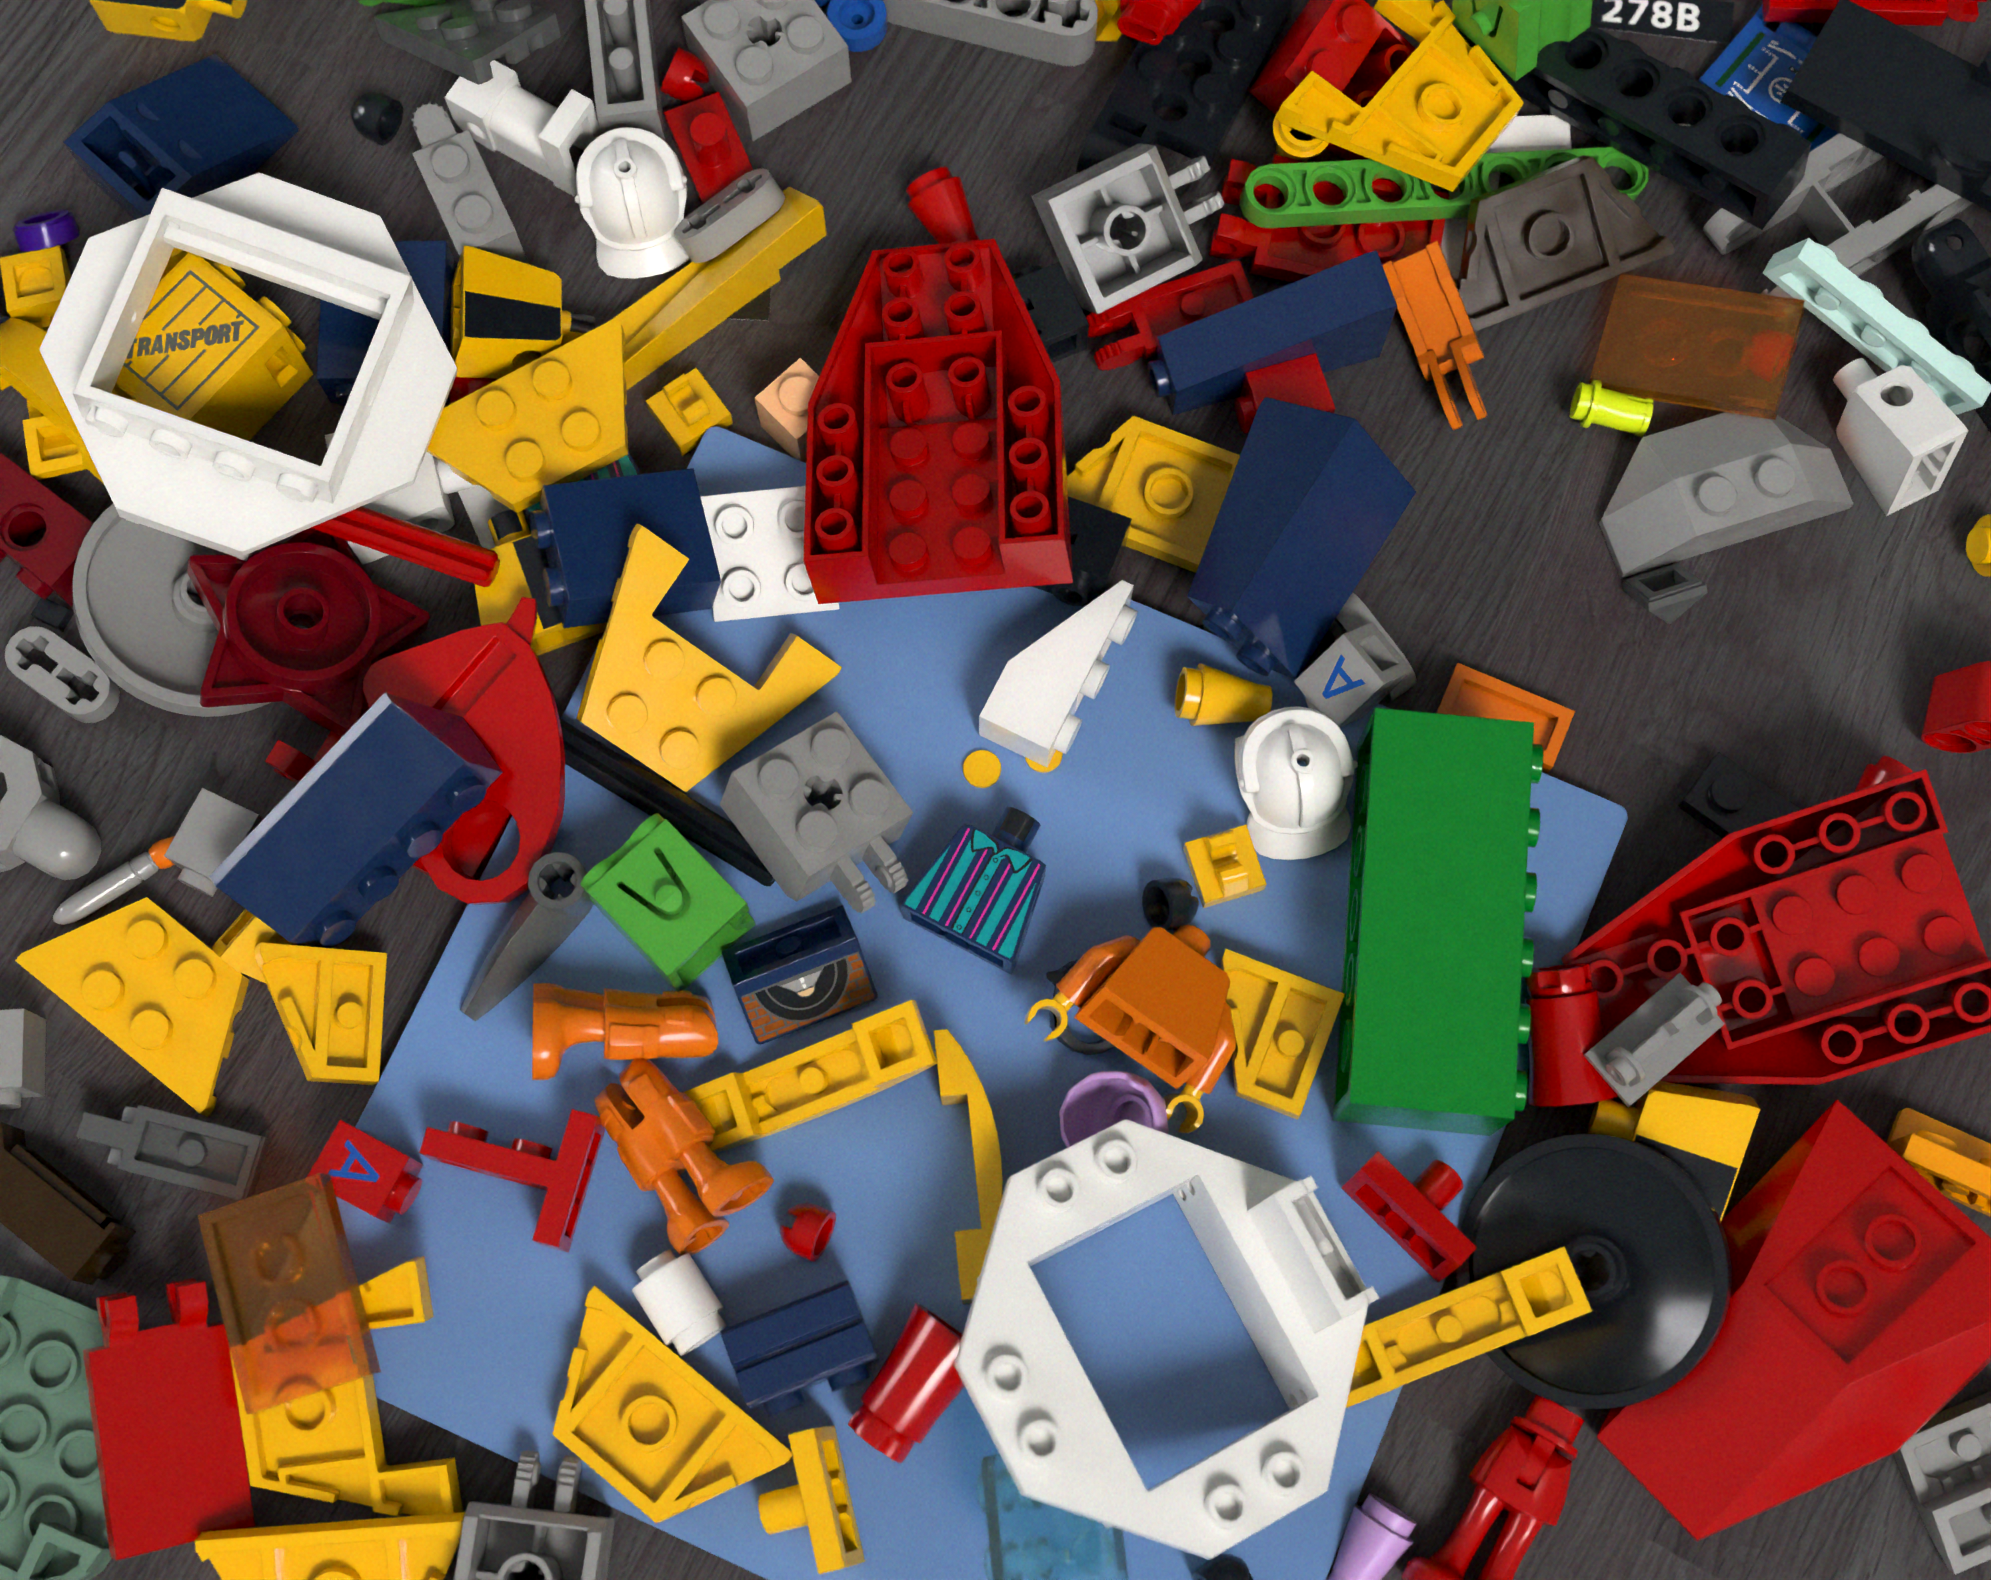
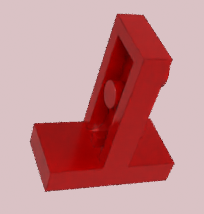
(530, 1165)

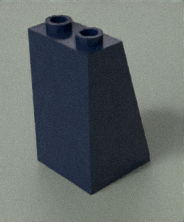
(1295, 533)

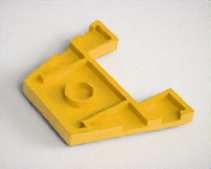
(1429, 116)
(670, 698)
(333, 1440)

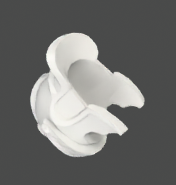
(633, 202)
(1295, 807)

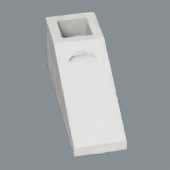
(1046, 682)

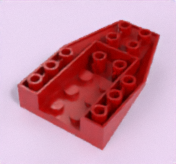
(936, 436)
(1822, 934)
(1840, 1339)

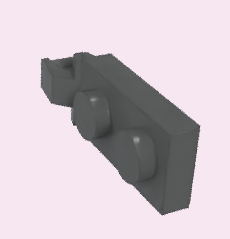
(180, 1150)

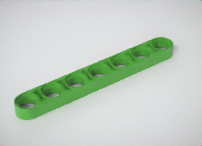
(1418, 198)

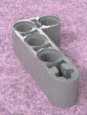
(986, 25)

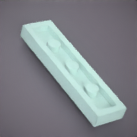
(1873, 324)

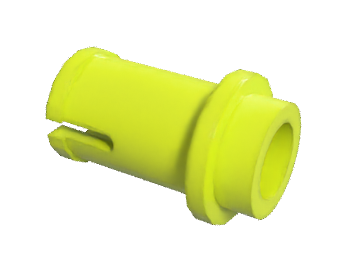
(1610, 408)

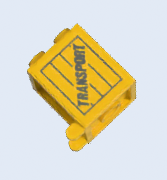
(213, 352)

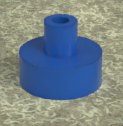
(859, 22)

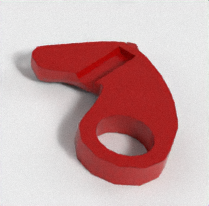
(505, 698)

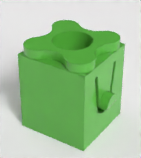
(1522, 28)
(668, 902)

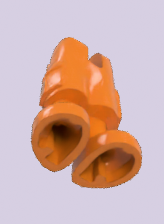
(625, 1021)
(662, 1136)

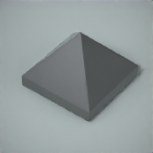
(1666, 591)

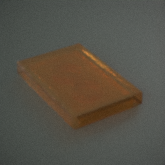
(1698, 345)
(288, 1293)

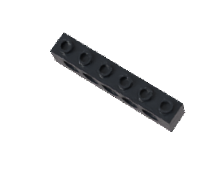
(1648, 127)

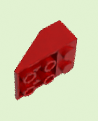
(1344, 46)

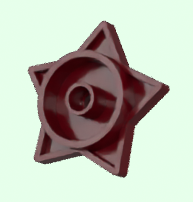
(269, 659)

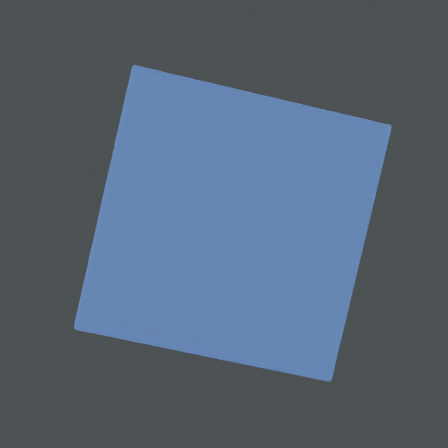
(899, 1164)

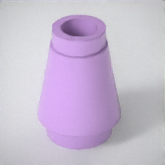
(1372, 1541)

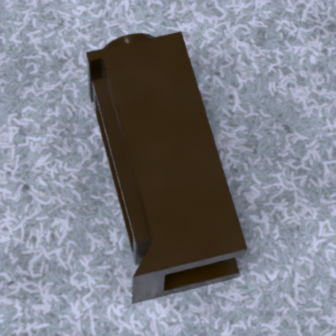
(57, 1214)

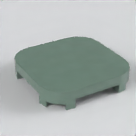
(47, 1442)

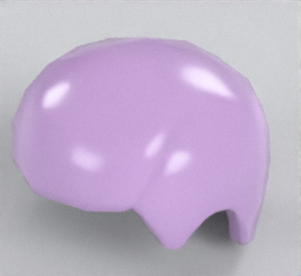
(1108, 1099)

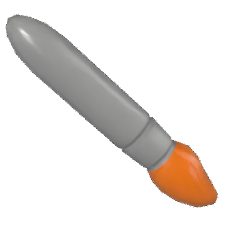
(114, 884)

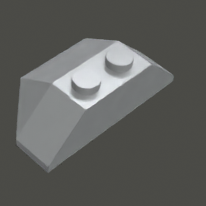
(1716, 488)

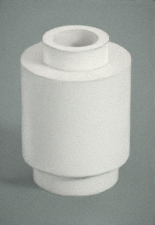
(679, 1301)

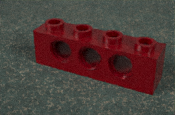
(27, 508)

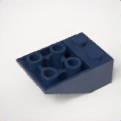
(179, 135)

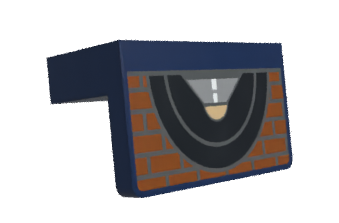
(799, 975)

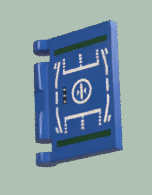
(1760, 69)

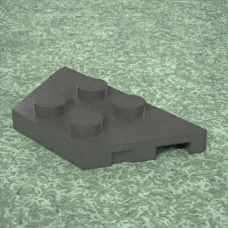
(470, 33)

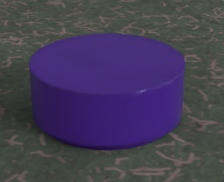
(45, 230)

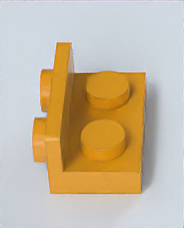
(1945, 1157)

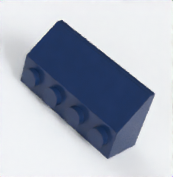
(358, 821)

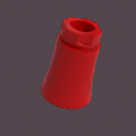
(1561, 1031)
(911, 1386)

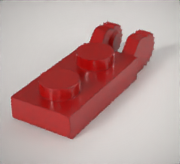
(1165, 310)

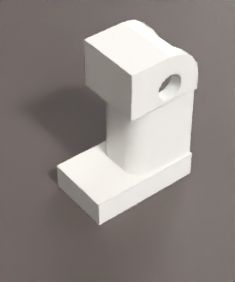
(524, 125)

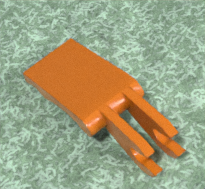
(1437, 324)

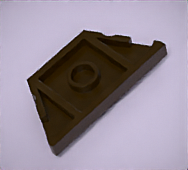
(1550, 240)

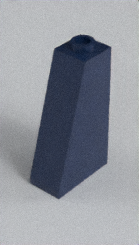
(1333, 313)

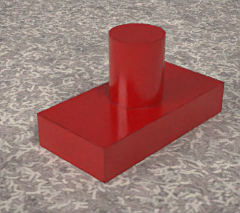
(707, 144)
(1414, 1211)

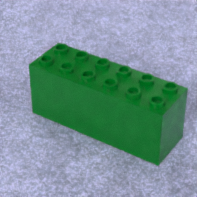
(1438, 923)

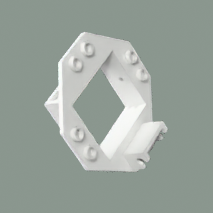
(206, 480)
(1281, 1276)

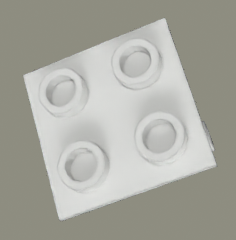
(760, 554)

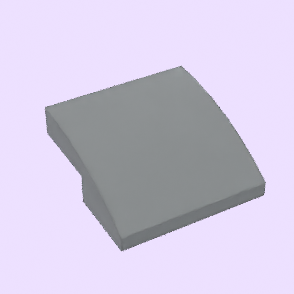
(1951, 1481)

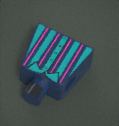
(982, 890)

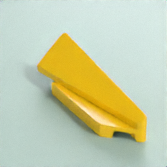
(711, 291)

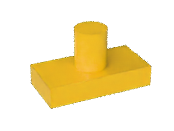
(818, 1501)

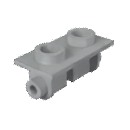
(1656, 1037)

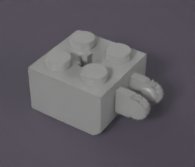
(767, 57)
(1157, 229)
(819, 812)
(511, 1538)

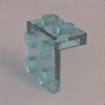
(1041, 1540)

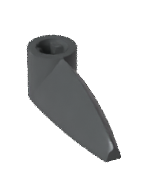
(531, 933)

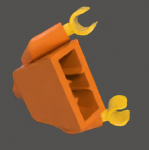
(1157, 1006)

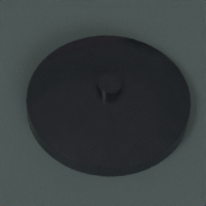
(1641, 1250)

